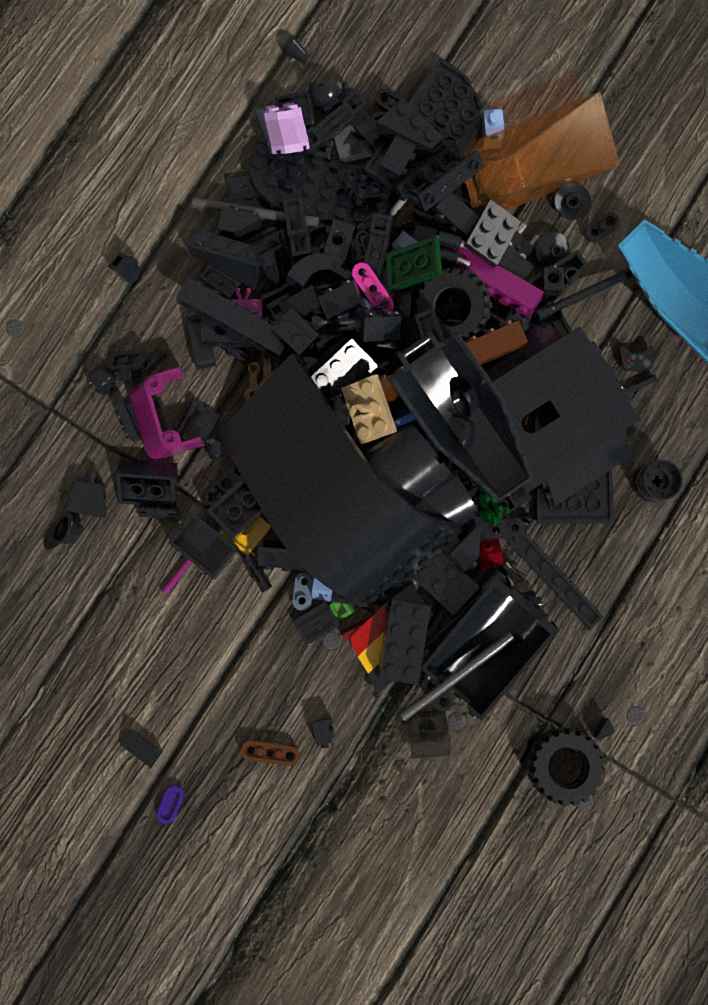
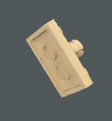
(369, 409)

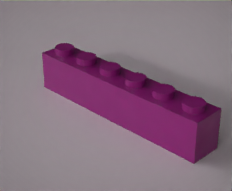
(501, 283)

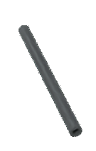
(264, 213)
(457, 676)

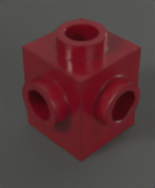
(490, 554)

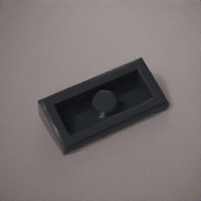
(141, 748)

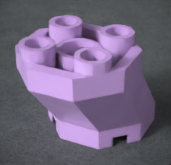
(285, 128)

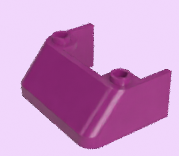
(158, 443)

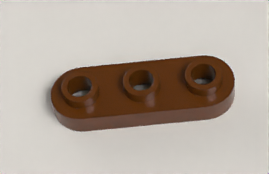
(261, 755)

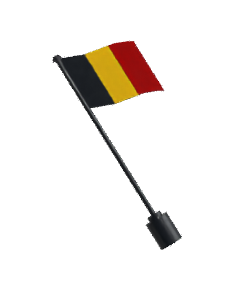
(369, 637)

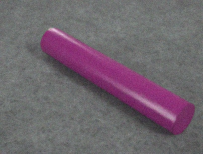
(176, 576)

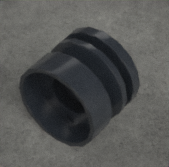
(668, 480)

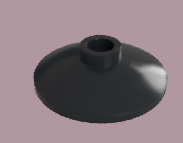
(573, 193)
(545, 245)

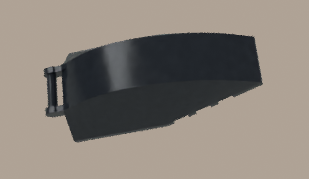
(427, 389)

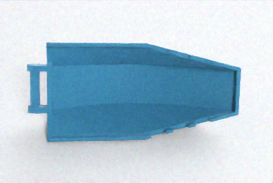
(672, 281)

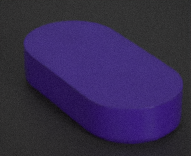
(170, 804)

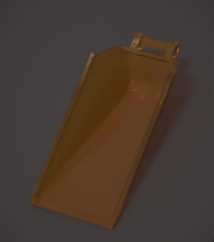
(544, 154)

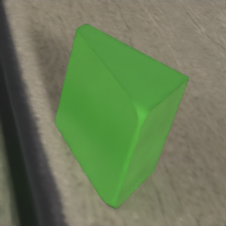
(342, 610)

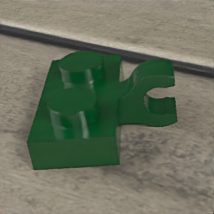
(490, 509)

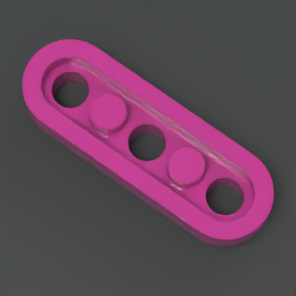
(369, 279)

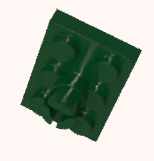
(414, 264)

